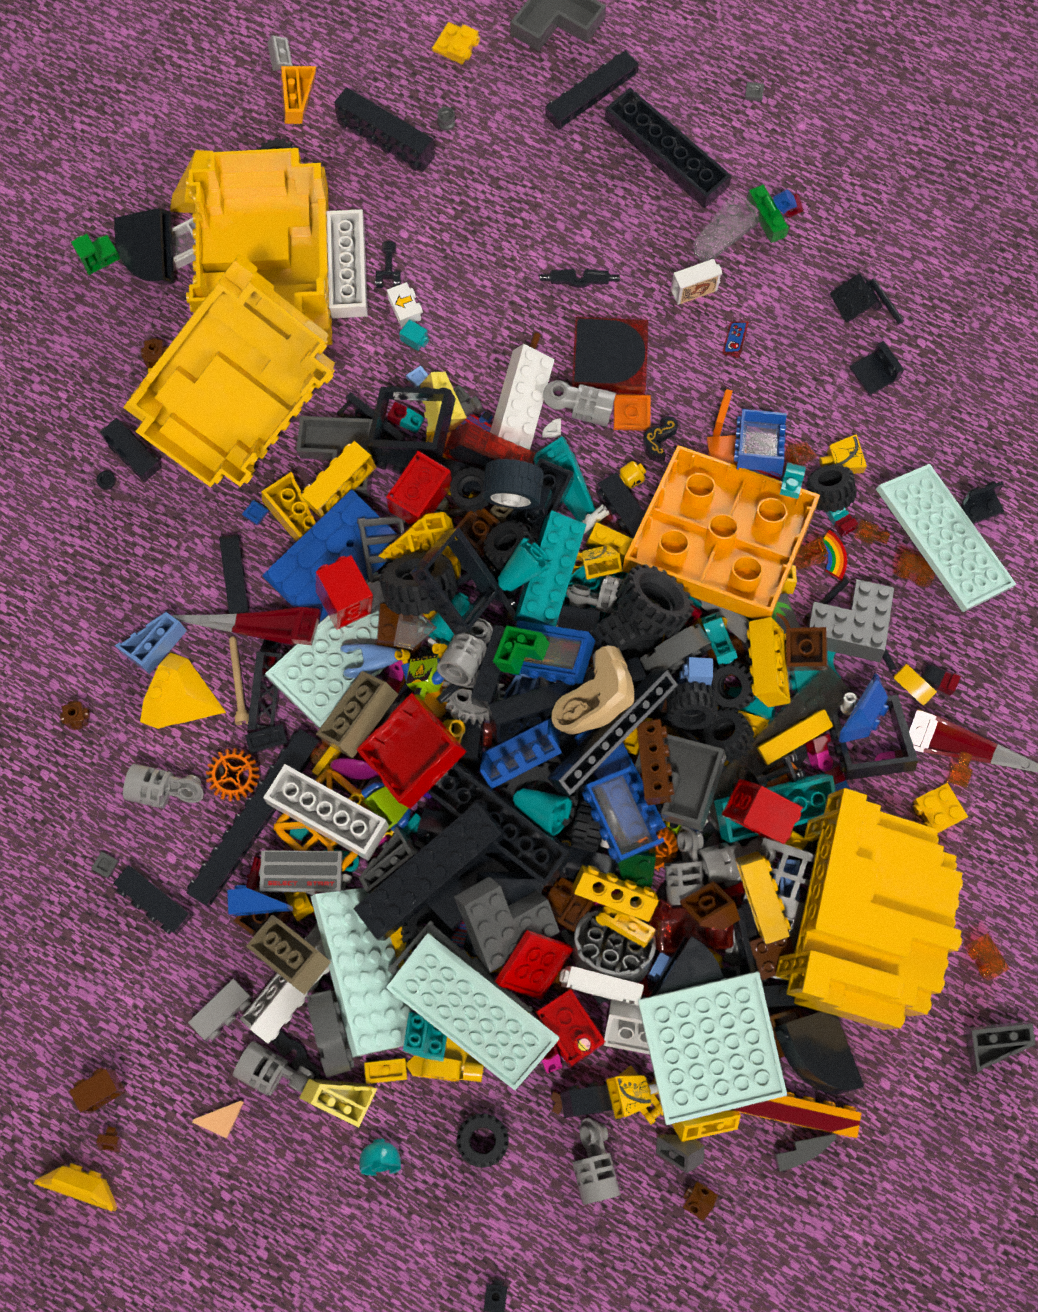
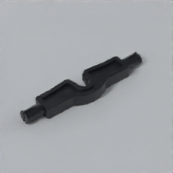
(589, 277)
(286, 1045)

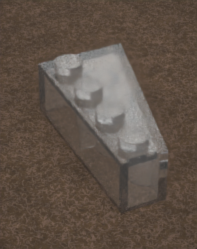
(726, 227)

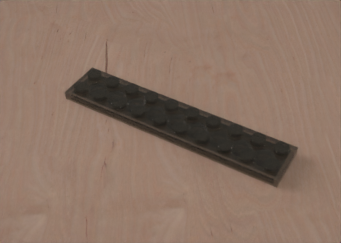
(822, 692)

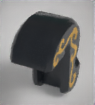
(658, 434)

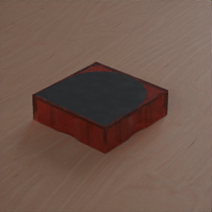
(611, 354)
(478, 447)

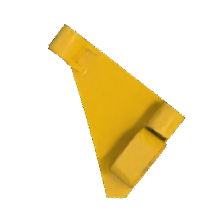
(454, 1062)

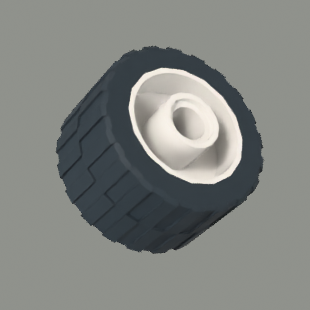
(512, 484)

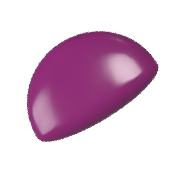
(353, 768)

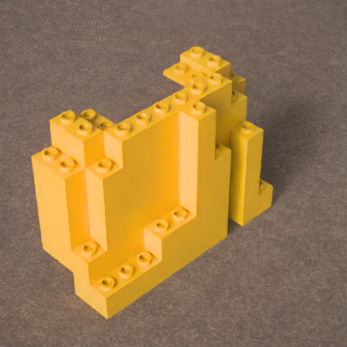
(272, 216)
(231, 378)
(873, 916)

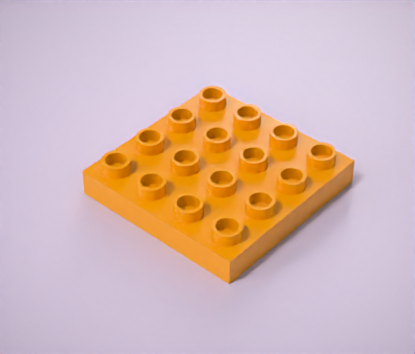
(722, 533)

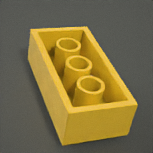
(339, 478)
(768, 662)
(762, 897)

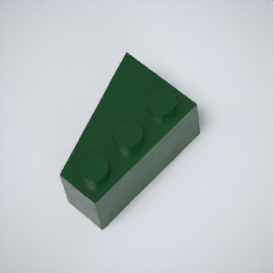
(639, 869)

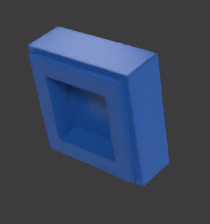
(255, 512)

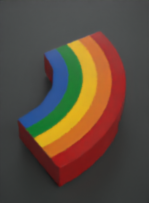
(836, 555)

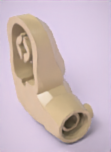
(599, 699)

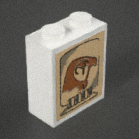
(696, 281)

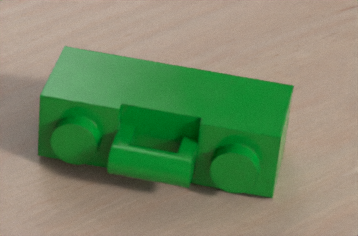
(769, 215)

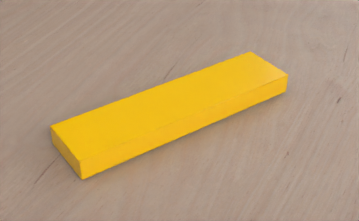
(794, 736)

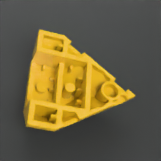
(422, 537)
(177, 695)

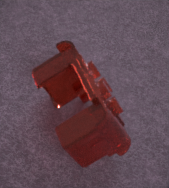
(674, 922)

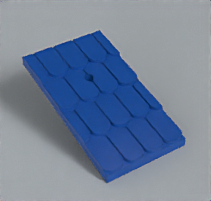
(323, 544)

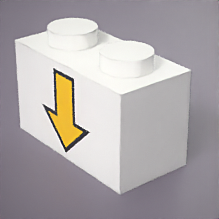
(403, 304)

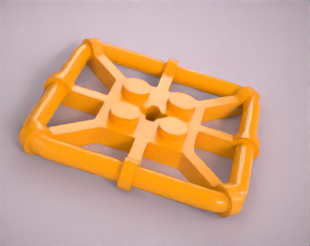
(280, 824)

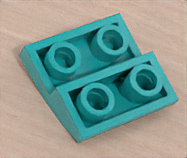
(424, 1039)

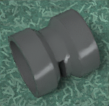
(446, 118)
(472, 407)

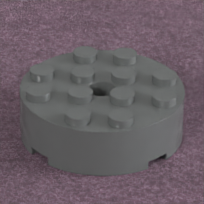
(676, 651)
(609, 952)
(330, 1032)

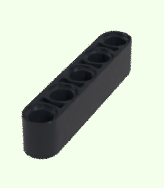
(234, 574)

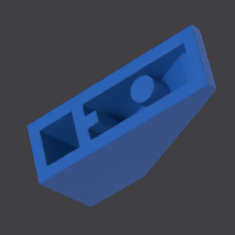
(245, 901)

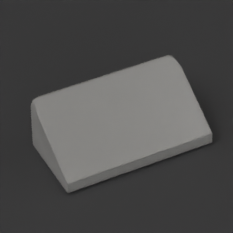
(279, 52)

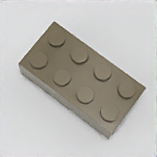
(357, 714)
(288, 954)

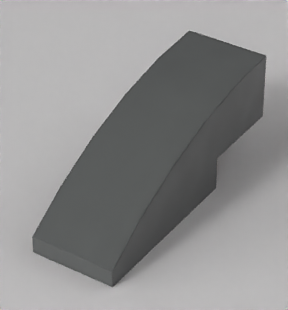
(803, 1152)

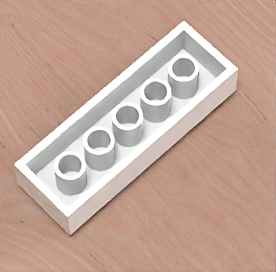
(346, 264)
(522, 396)
(326, 812)
(279, 999)

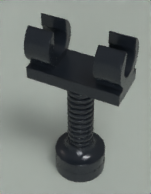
(389, 249)
(793, 775)

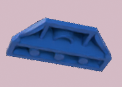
(866, 712)

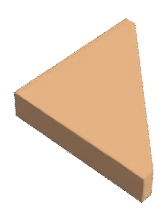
(221, 1120)

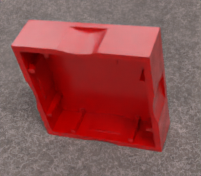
(411, 751)

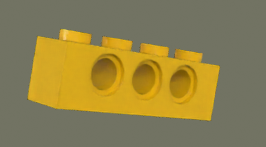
(641, 909)

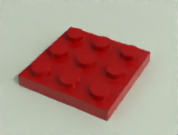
(534, 965)

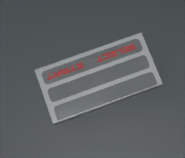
(301, 871)

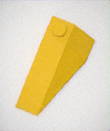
(181, 198)

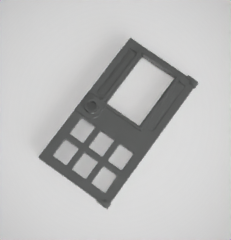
(793, 908)

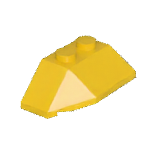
(79, 1185)

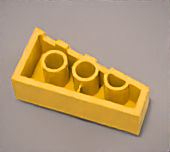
(285, 504)

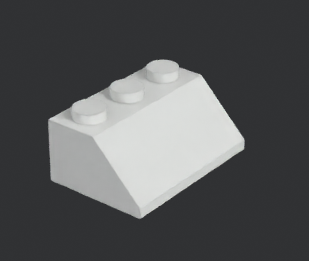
(625, 1028)

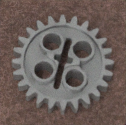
(466, 708)

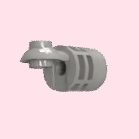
(587, 402)
(604, 601)
(465, 654)
(155, 786)
(720, 863)
(686, 870)
(252, 1064)
(596, 1173)

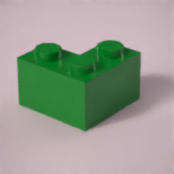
(95, 254)
(517, 645)

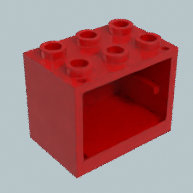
(419, 489)
(343, 591)
(762, 811)
(568, 1020)

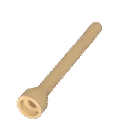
(241, 714)

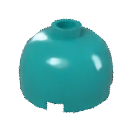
(379, 1158)

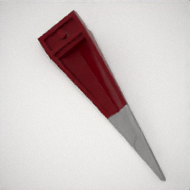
(282, 626)
(942, 737)

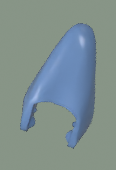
(374, 658)

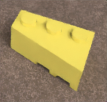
(439, 380)
(342, 1099)

